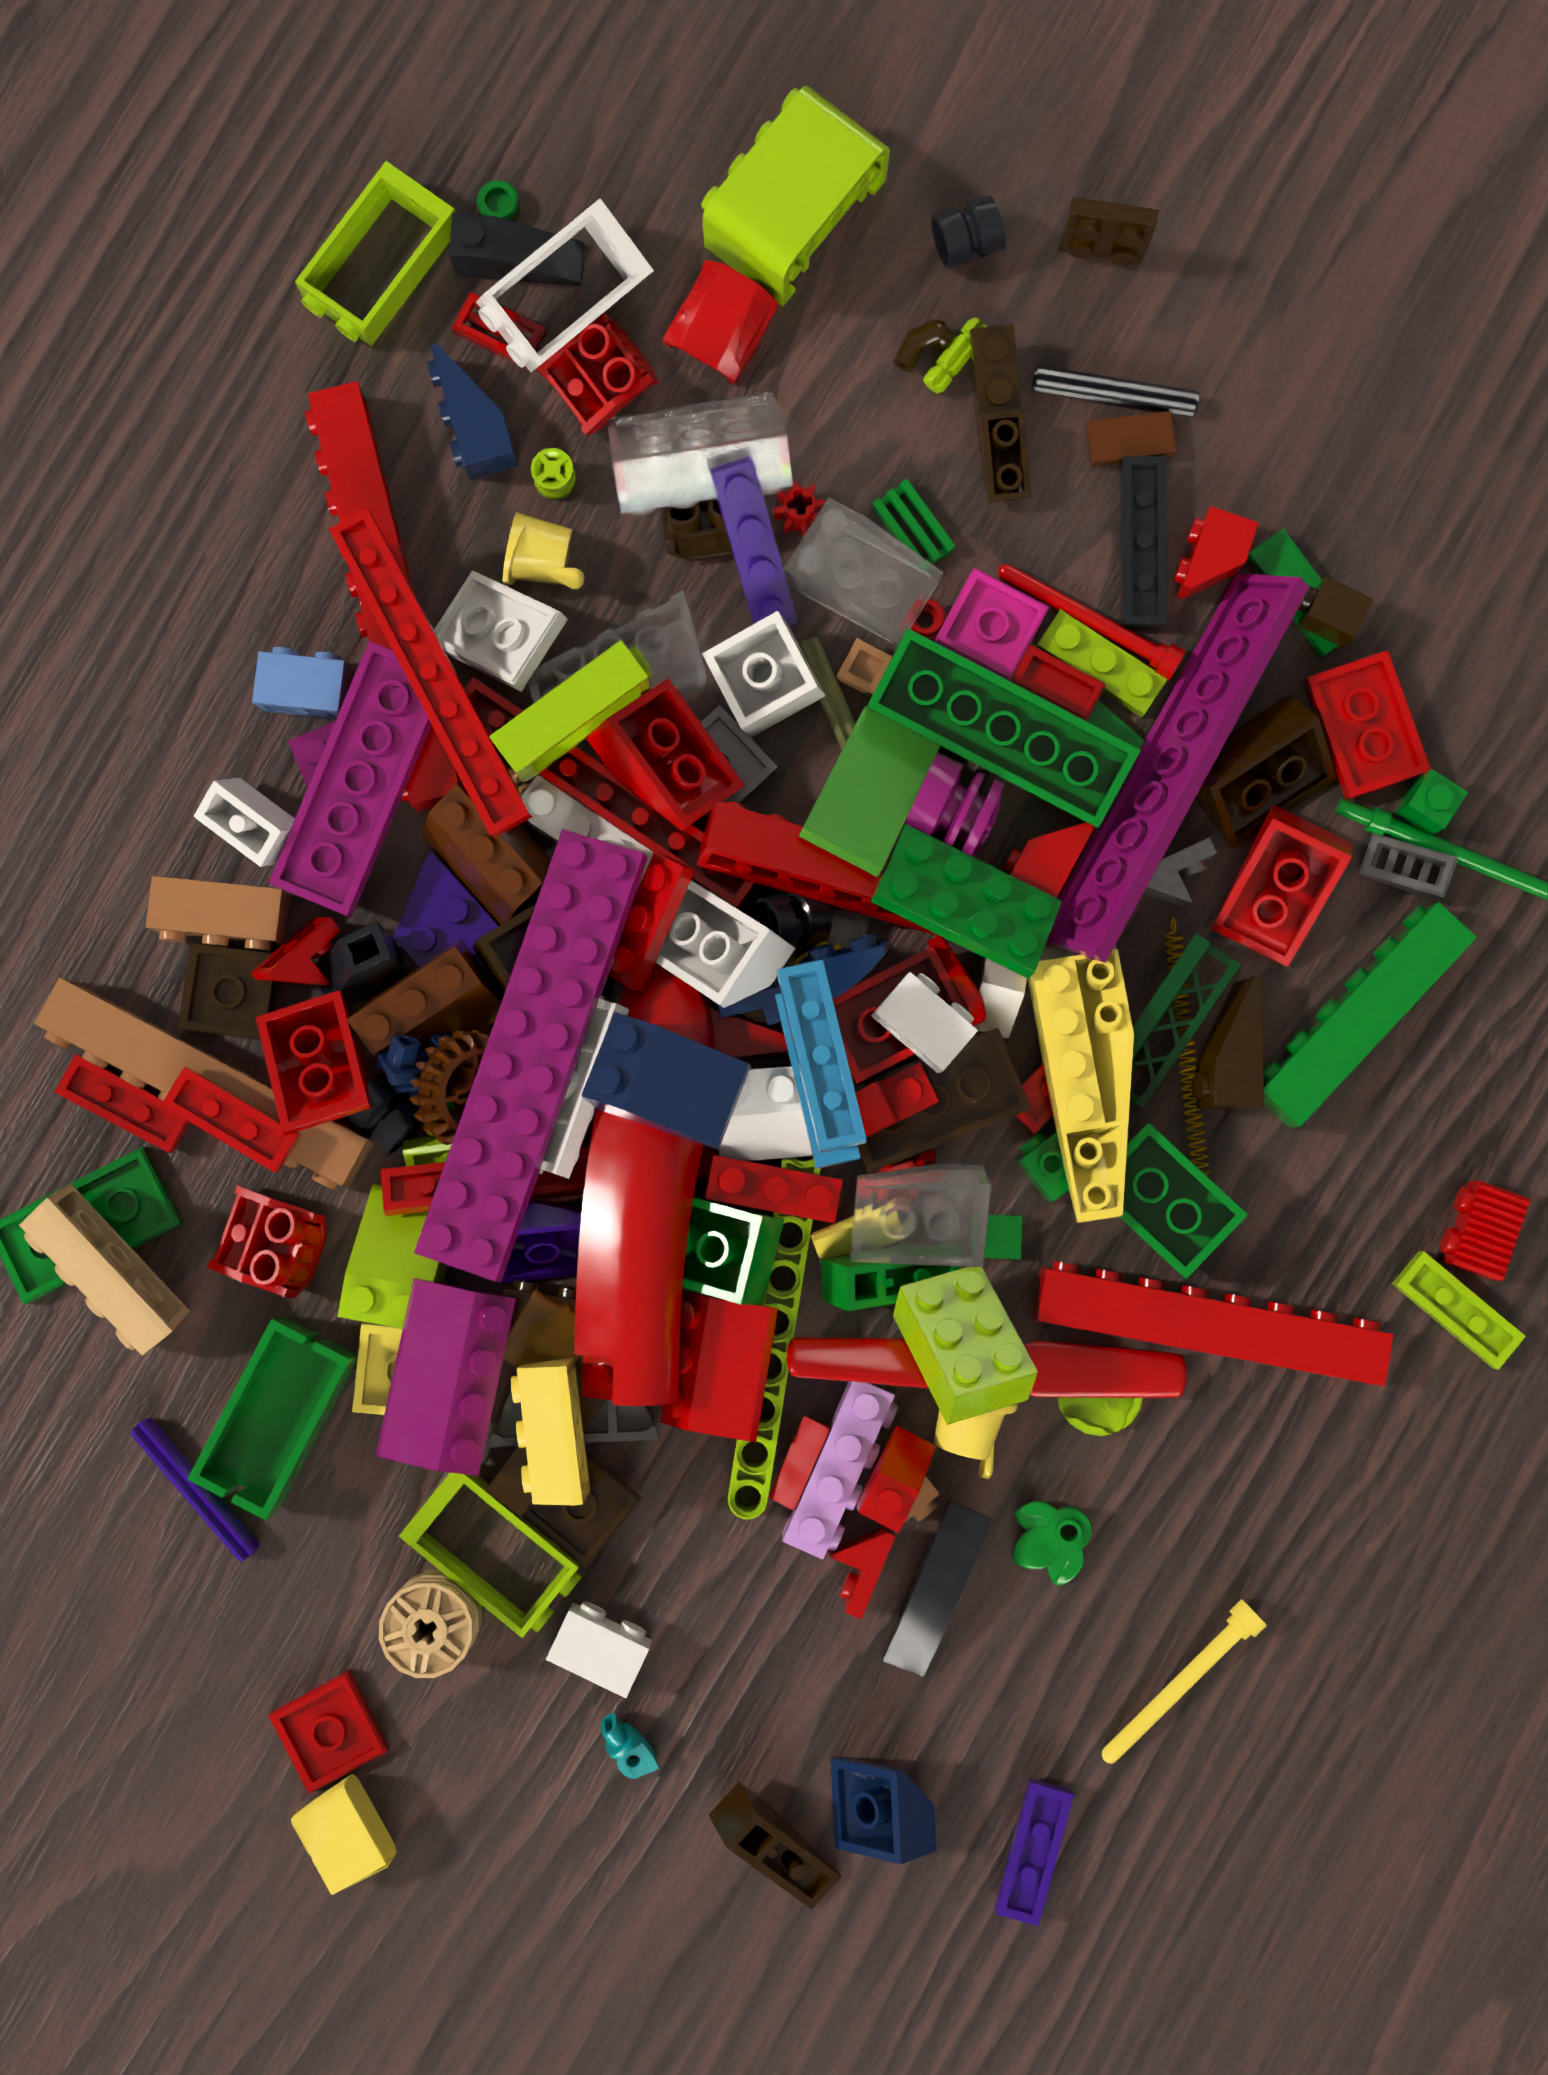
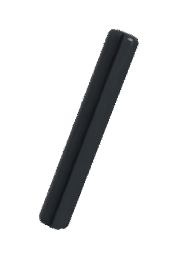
(1115, 390)

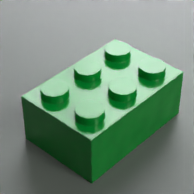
(1174, 1203)
(730, 1251)

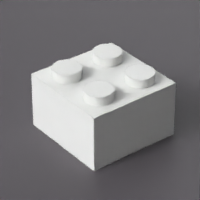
(763, 674)

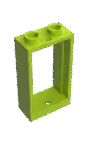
(385, 186)
(572, 710)
(417, 1537)

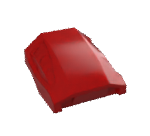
(722, 320)
(598, 373)
(270, 1243)

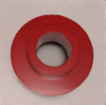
(938, 616)

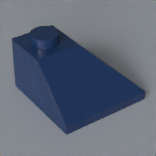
(880, 1812)

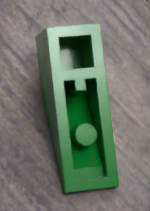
(870, 1284)

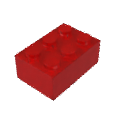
(866, 1042)

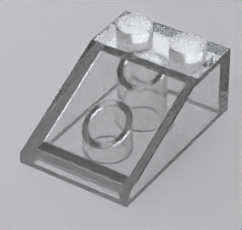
(861, 572)
(922, 1216)

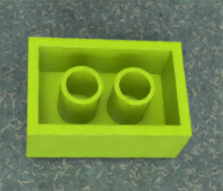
(964, 1344)

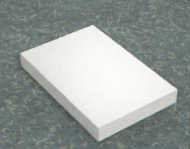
(498, 630)

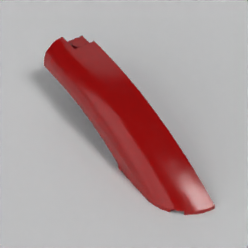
(638, 1228)

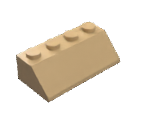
(104, 1269)

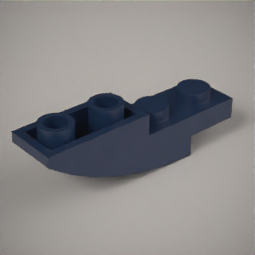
(843, 970)

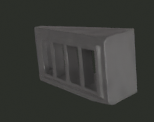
(1403, 882)

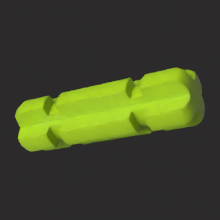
(952, 359)

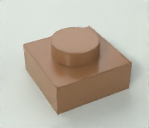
(863, 667)

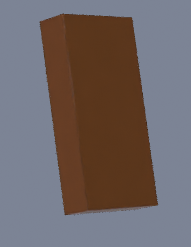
(1130, 436)

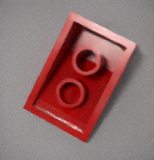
(665, 756)
(1282, 885)
(314, 1062)

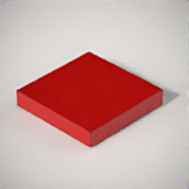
(328, 1731)

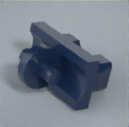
(401, 1060)

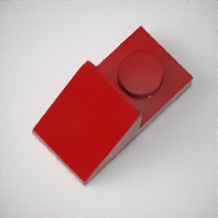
(292, 960)
(895, 1098)
(868, 1556)

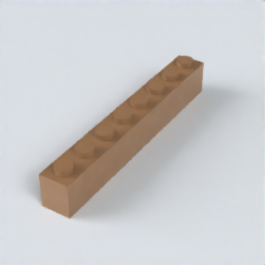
(157, 1058)

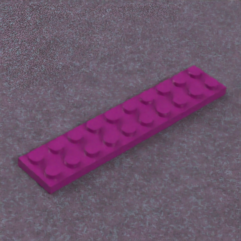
(1173, 763)
(531, 1055)

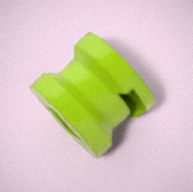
(553, 464)

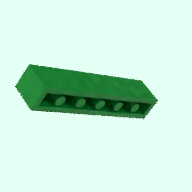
(1365, 1013)

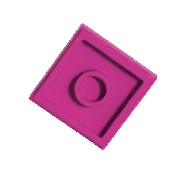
(991, 624)

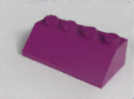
(445, 1376)

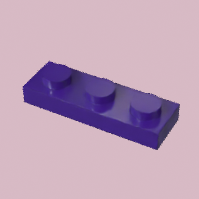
(1033, 1852)

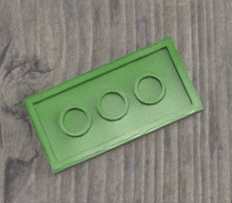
(870, 791)

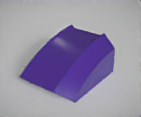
(545, 1243)

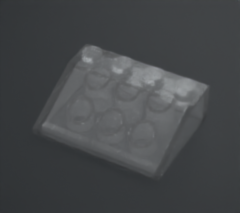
(667, 452)

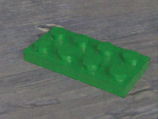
(966, 901)

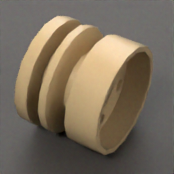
(428, 1599)

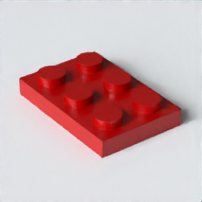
(1367, 725)

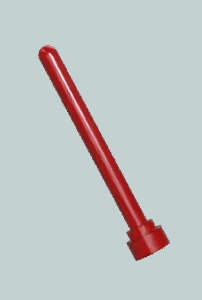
(1162, 657)

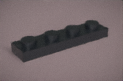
(1143, 542)

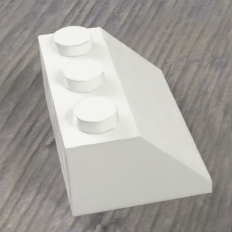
(721, 948)
(767, 1119)

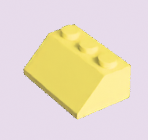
(551, 1432)

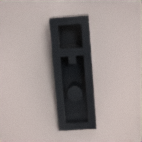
(495, 246)

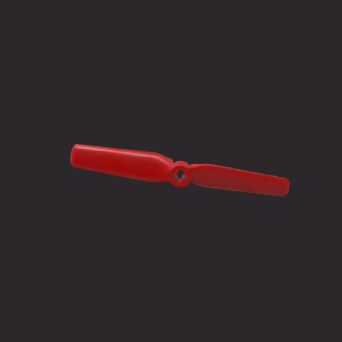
(1062, 1368)

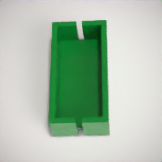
(273, 1417)

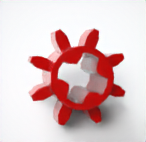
(794, 496)

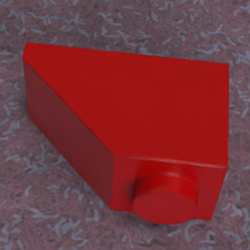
(1049, 858)
(896, 1479)

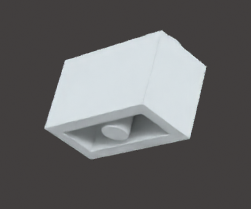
(245, 820)
(925, 1021)
(600, 1648)

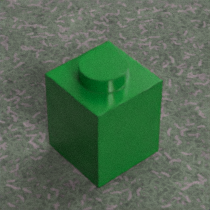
(1430, 802)

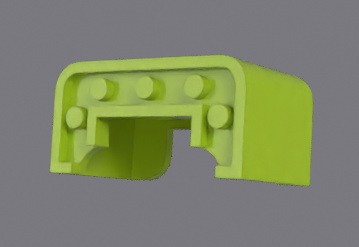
(791, 191)

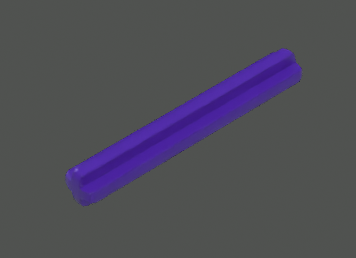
(204, 1502)

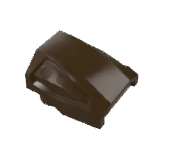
(695, 531)

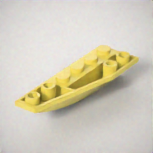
(1088, 1071)

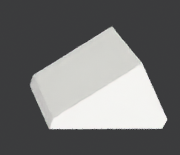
(1001, 995)

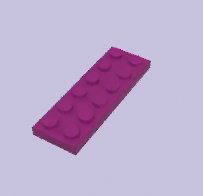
(355, 786)

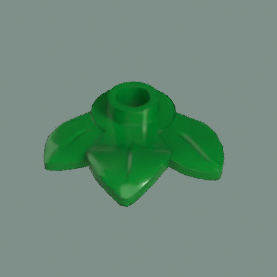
(1046, 1544)

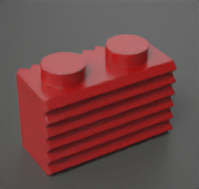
(1484, 1230)

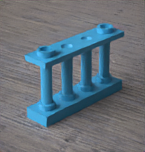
(819, 1064)

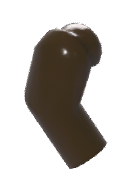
(921, 337)

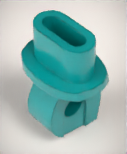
(625, 1741)

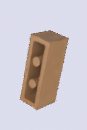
(218, 912)

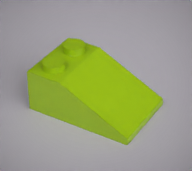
(384, 1265)

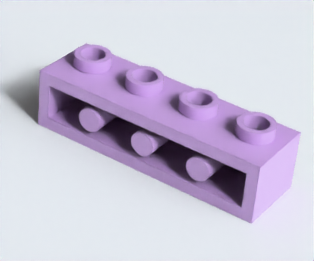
(834, 1478)

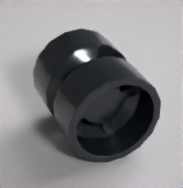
(965, 232)
(794, 918)
(388, 1118)

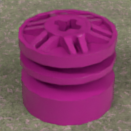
(953, 808)

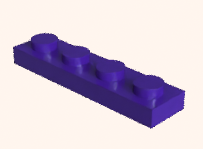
(752, 540)

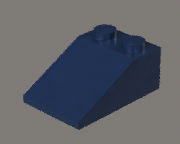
(665, 1081)

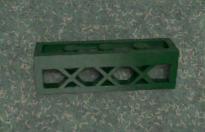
(1162, 1003)

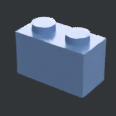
(301, 683)

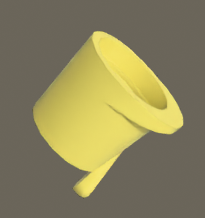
(539, 553)
(973, 1437)

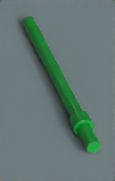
(1381, 822)

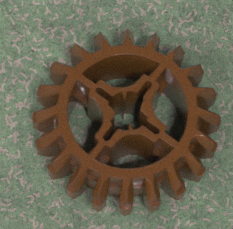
(449, 1075)

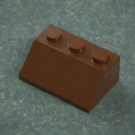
(498, 871)
(436, 998)

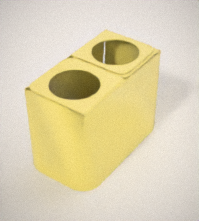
(344, 1835)

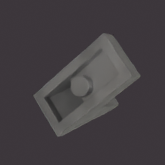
(1166, 881)

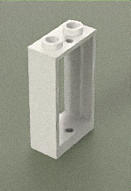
(614, 244)

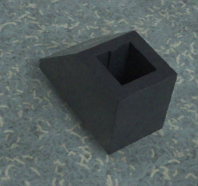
(363, 963)

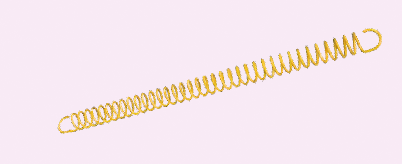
(1172, 921)

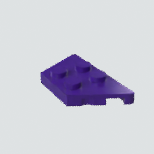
(440, 915)

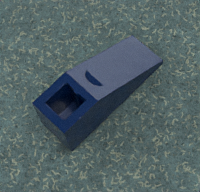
(478, 423)

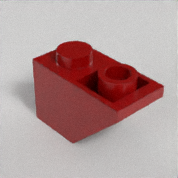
(1218, 551)

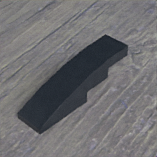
(936, 1588)

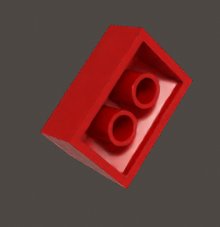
(721, 1367)

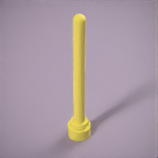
(1242, 1624)

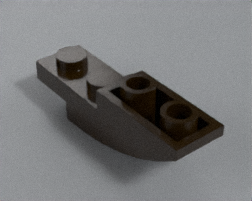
(999, 413)

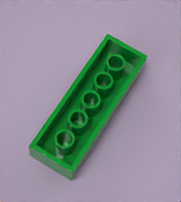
(1003, 728)

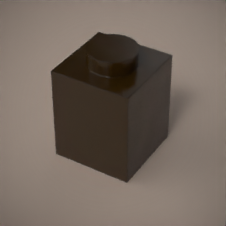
(1333, 611)

